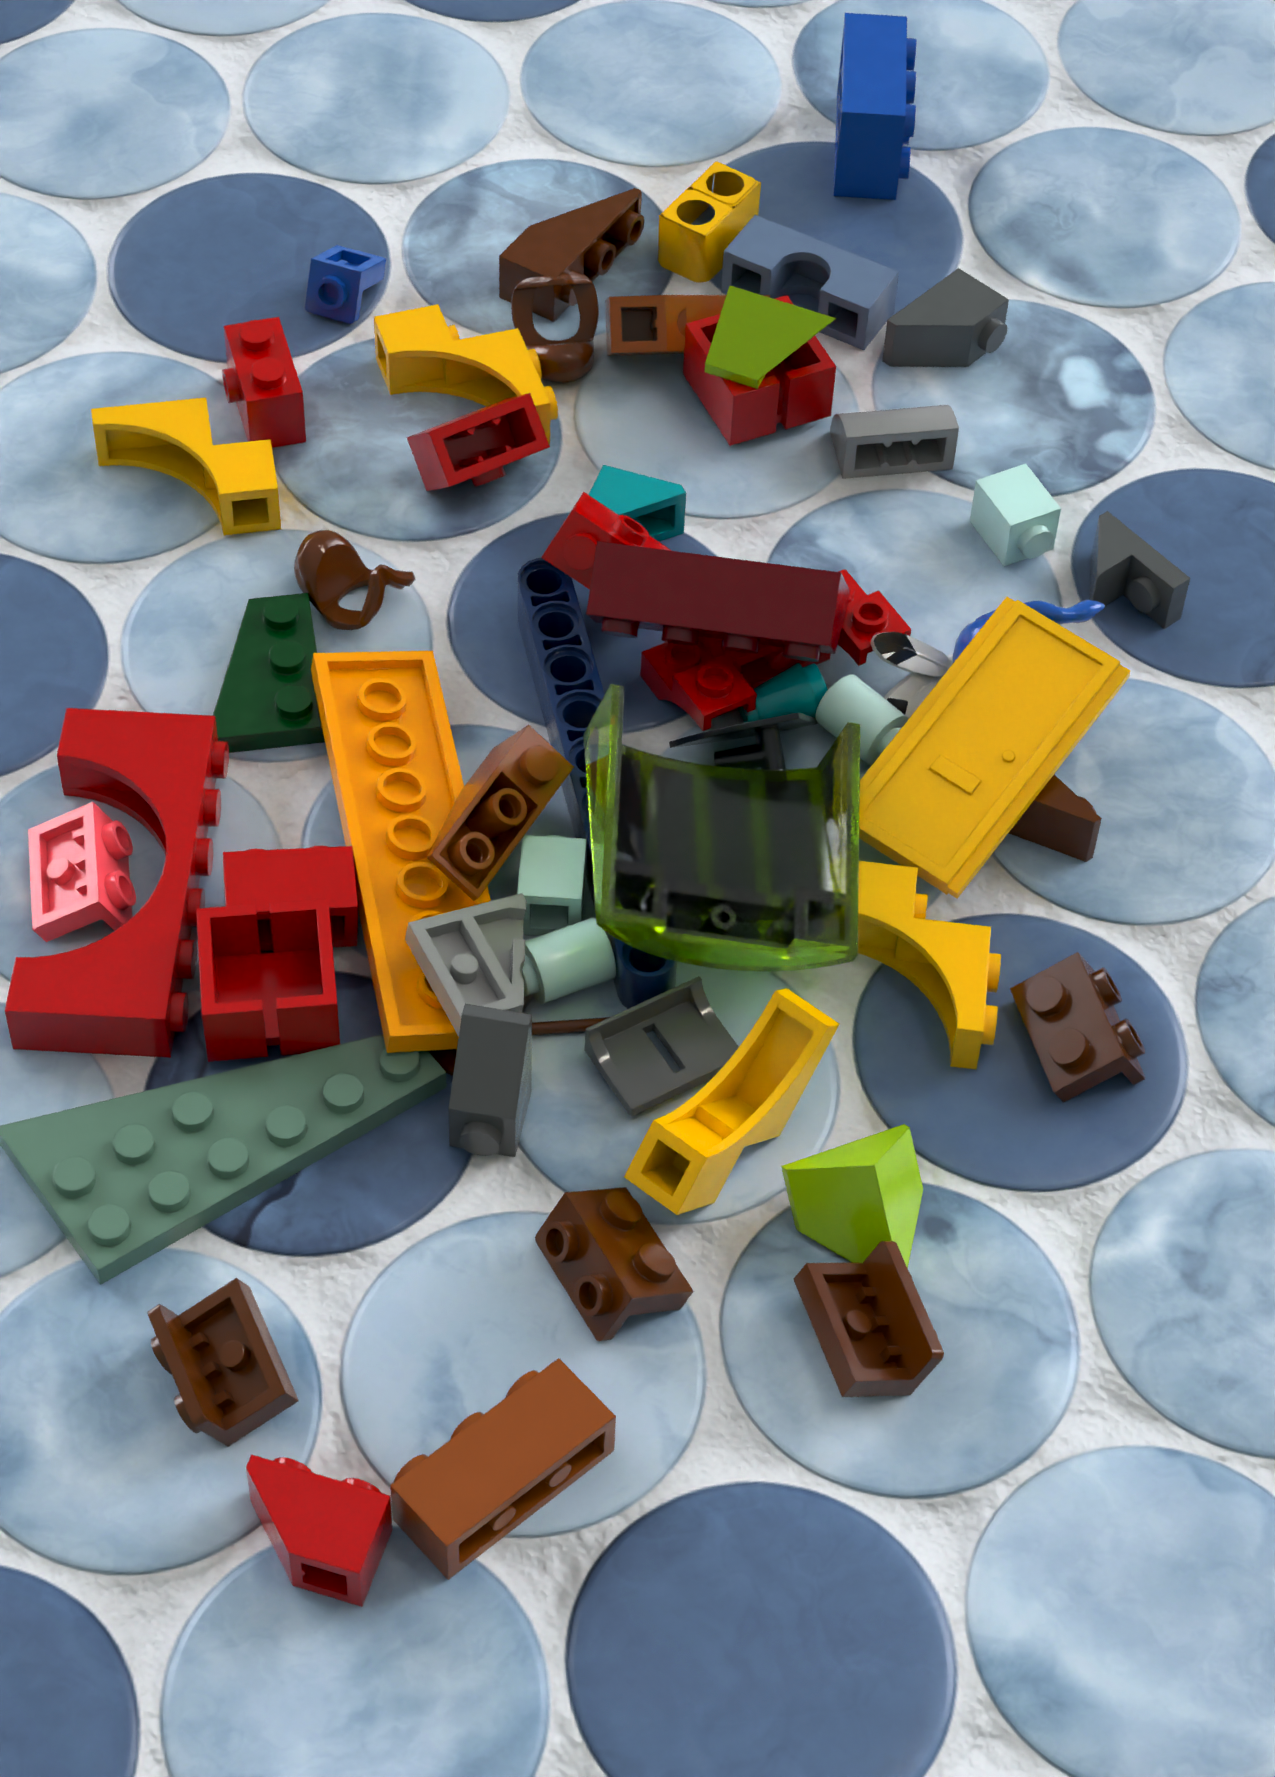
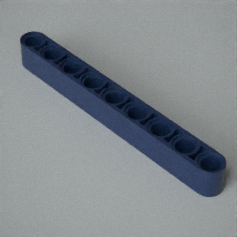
(569, 697)

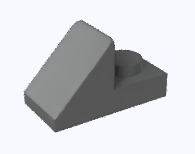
(1132, 568)

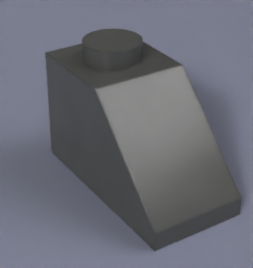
(947, 325)
(490, 1081)

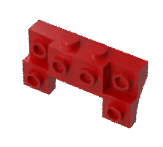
(716, 680)

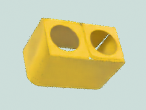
(699, 249)

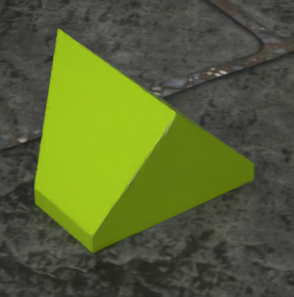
(758, 335)
(858, 1194)

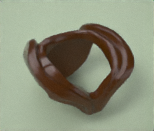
(567, 358)
(331, 568)

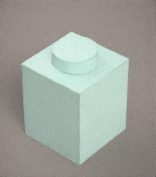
(1015, 514)
(552, 882)

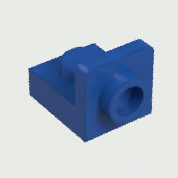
(339, 280)

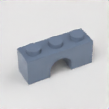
(785, 262)

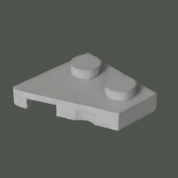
(473, 955)

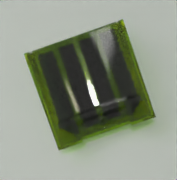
(724, 858)

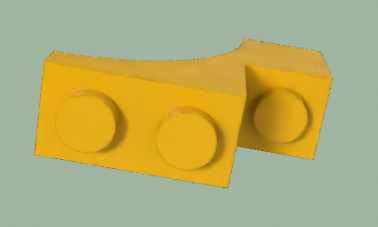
(426, 355)
(178, 442)
(939, 957)
(745, 1103)

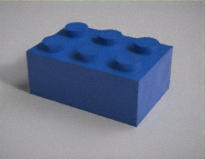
(874, 106)

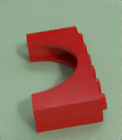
(128, 986)

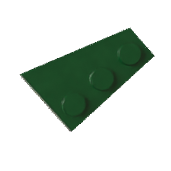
(269, 681)

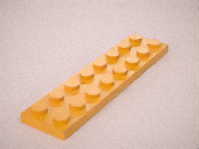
(393, 793)

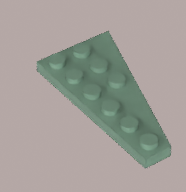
(176, 1157)

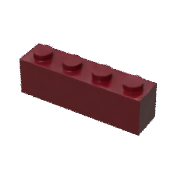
(717, 599)

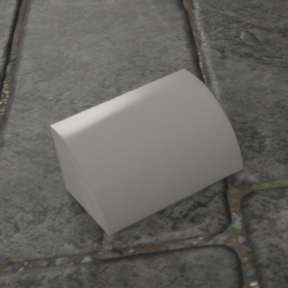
(895, 441)

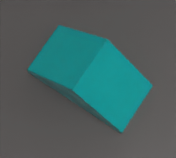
(648, 500)

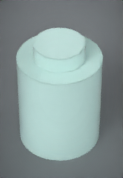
(858, 703)
(567, 961)

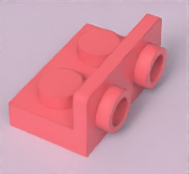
(79, 872)

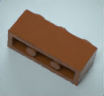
(502, 1467)

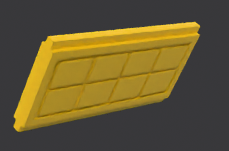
(984, 745)

